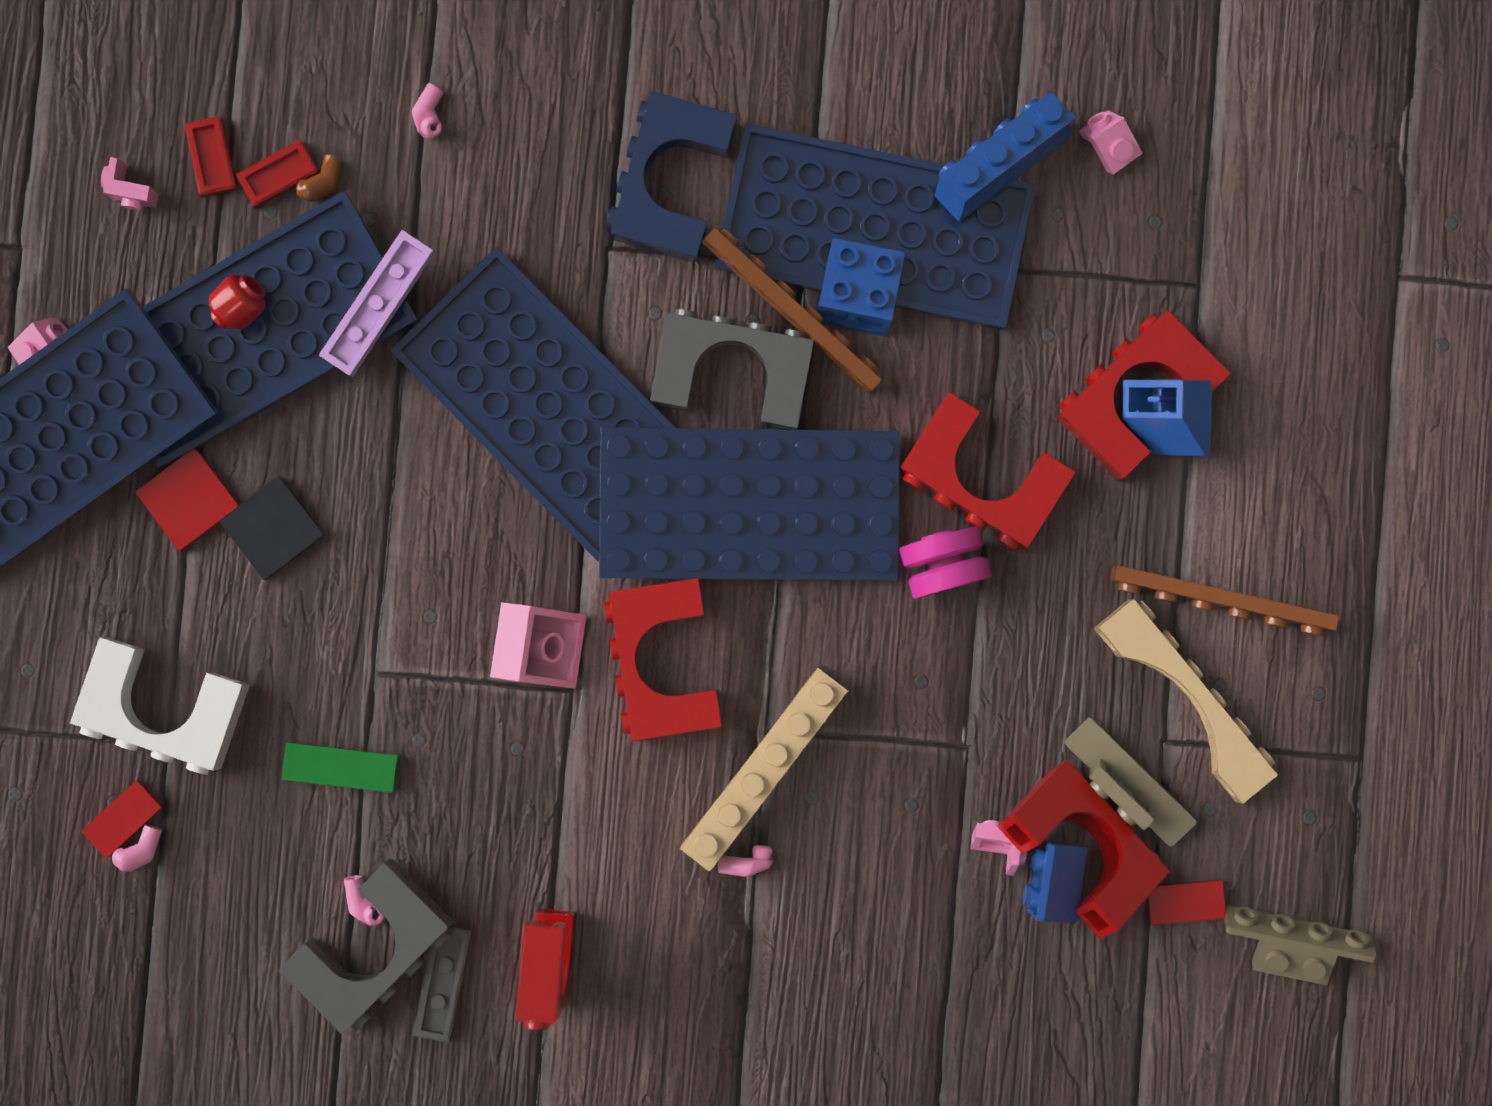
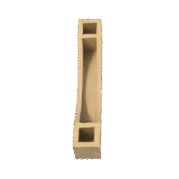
(1233, 757)
(763, 769)

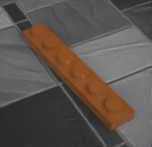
(804, 319)
(1238, 604)

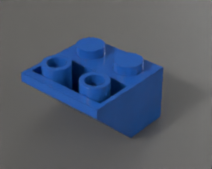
(1170, 415)
(1055, 881)

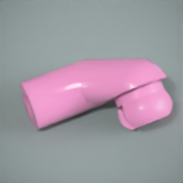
(425, 114)
(139, 854)
(749, 866)
(358, 904)

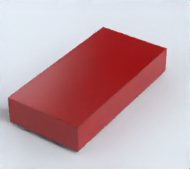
(211, 156)
(277, 173)
(122, 818)
(1186, 902)

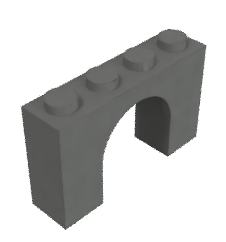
(690, 339)
(347, 996)

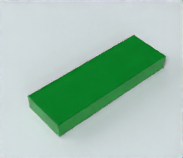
(340, 767)

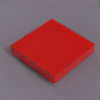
(187, 499)

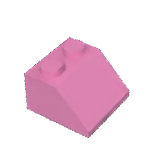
(538, 645)

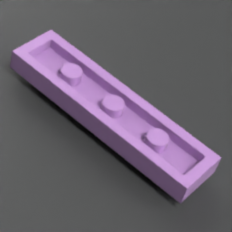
(377, 303)

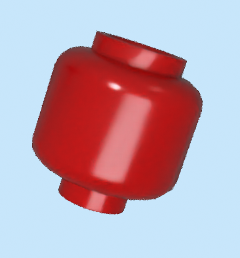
(236, 302)

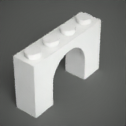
(107, 710)

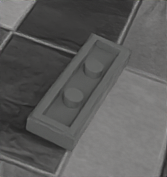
(442, 987)

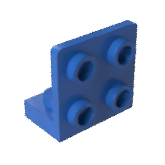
(860, 287)

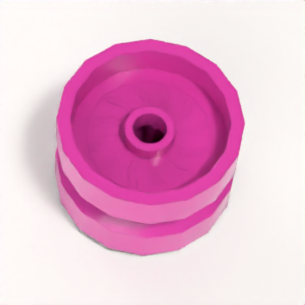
(945, 561)

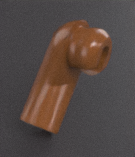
(323, 183)

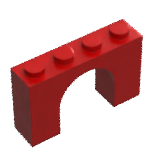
(1092, 414)
(933, 467)
(634, 615)
(1128, 864)
(545, 968)

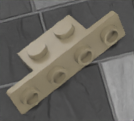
(1128, 784)
(1296, 946)

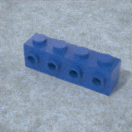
(1003, 156)

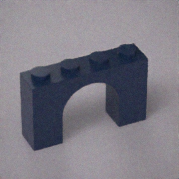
(665, 126)

